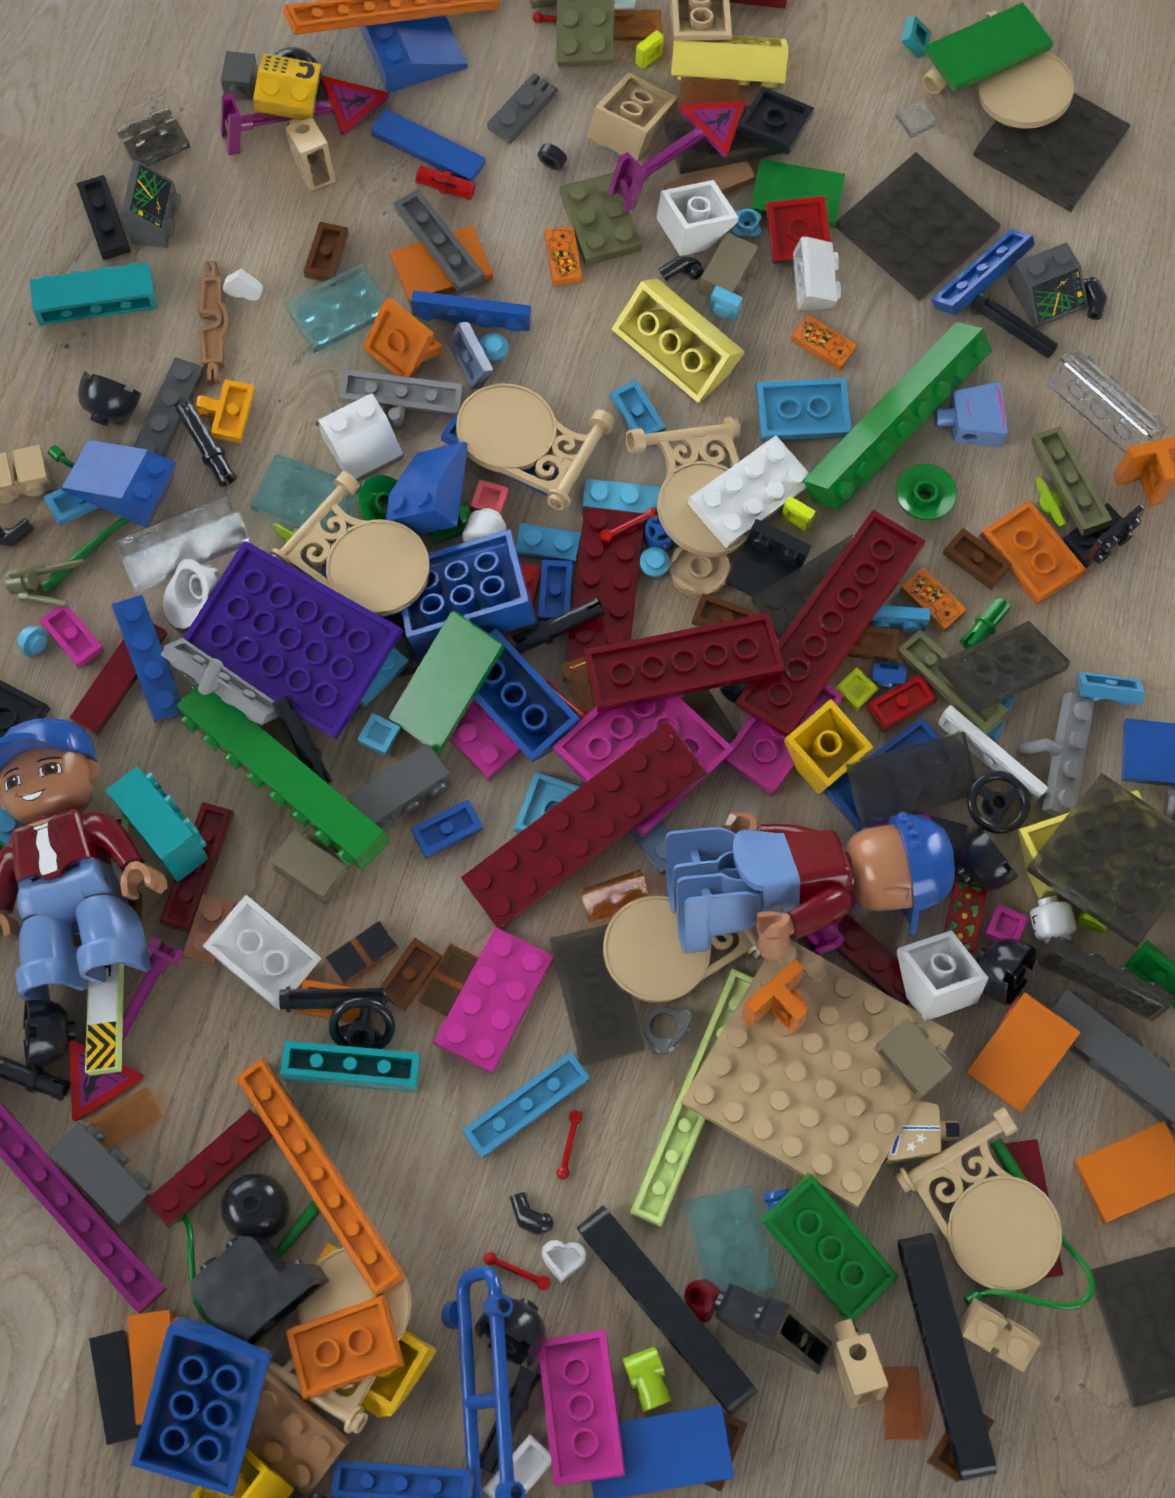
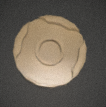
(697, 573)

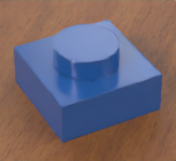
(888, 673)

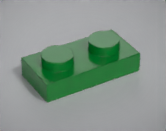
(1153, 966)

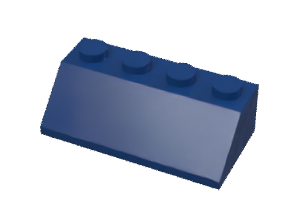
(524, 704)

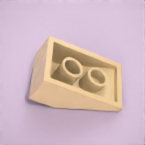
(700, 20)
(630, 116)

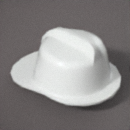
(188, 592)

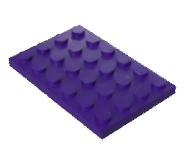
(293, 637)

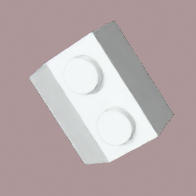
(695, 216)
(815, 274)
(360, 437)
(940, 975)

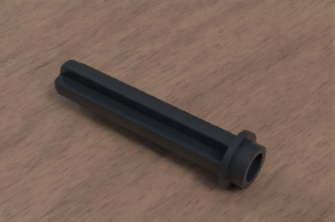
(1014, 325)
(325, 998)

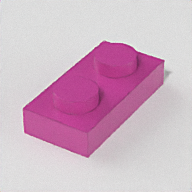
(71, 635)

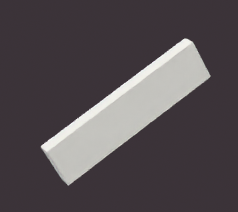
(990, 753)

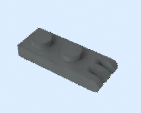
(521, 108)

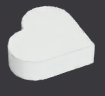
(242, 285)
(562, 1258)

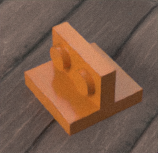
(400, 340)
(1151, 464)
(779, 1000)

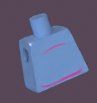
(976, 416)

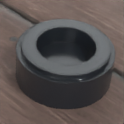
(552, 156)

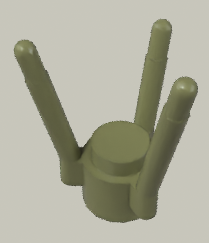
(26, 580)

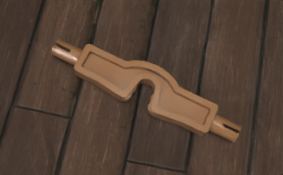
(213, 335)

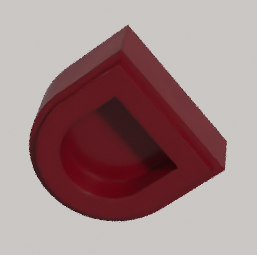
(701, 1298)

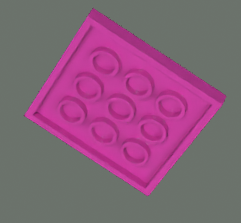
(610, 733)

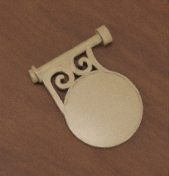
(1023, 94)
(516, 430)
(681, 483)
(370, 563)
(647, 956)
(1001, 1225)
(344, 1290)

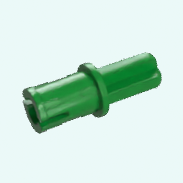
(986, 624)

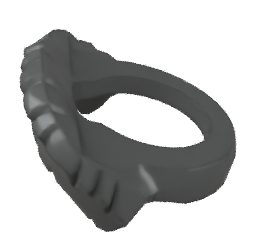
(663, 1046)

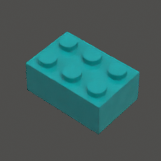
(159, 822)

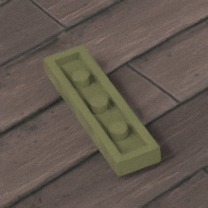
(1071, 481)
(925, 658)

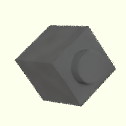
(239, 75)

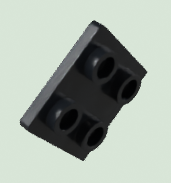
(1097, 545)
(766, 558)

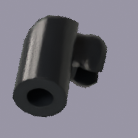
(684, 265)
(1098, 297)
(13, 535)
(530, 1219)

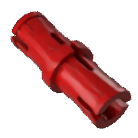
(427, 177)

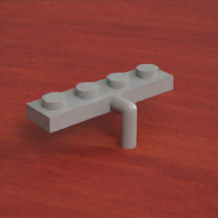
(402, 393)
(216, 678)
(1067, 753)

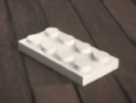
(749, 491)

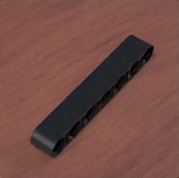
(667, 1310)
(946, 1357)

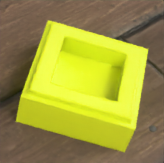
(649, 49)
(798, 514)
(857, 689)

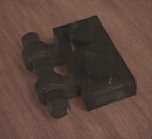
(157, 143)

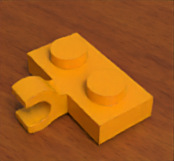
(229, 411)

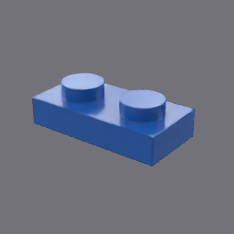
(554, 588)
(447, 829)

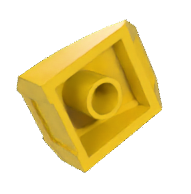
(394, 1385)

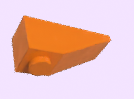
(146, 1343)

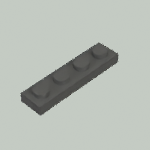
(439, 241)
(162, 419)

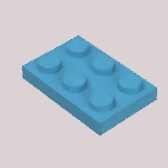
(803, 409)

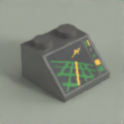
(150, 206)
(1049, 285)

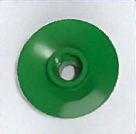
(930, 481)
(373, 492)

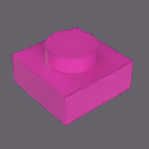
(1005, 924)

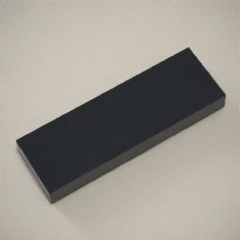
(103, 217)
(114, 1386)

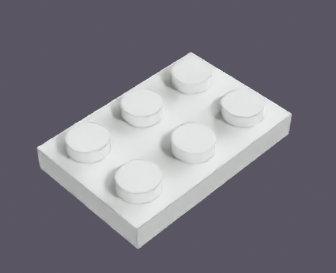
(260, 951)

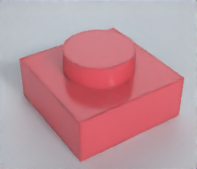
(489, 496)

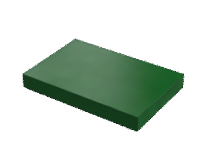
(787, 181)

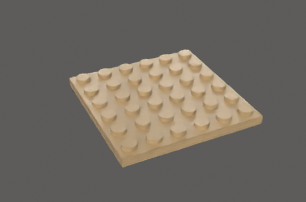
(815, 1095)

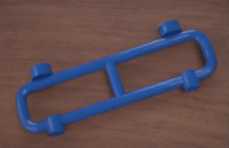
(458, 1316)

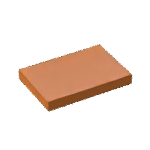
(421, 273)
(1037, 553)
(1023, 1051)
(1130, 1172)
(344, 1347)

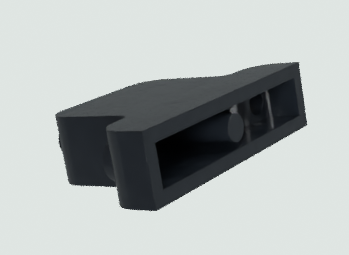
(252, 1288)
(773, 1326)

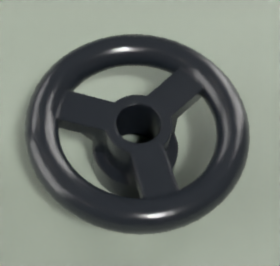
(988, 807)
(360, 1031)

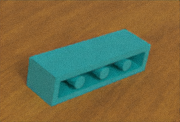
(93, 293)
(351, 1066)

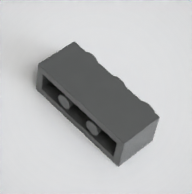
(402, 788)
(103, 1172)

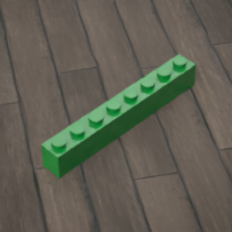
(897, 416)
(284, 777)

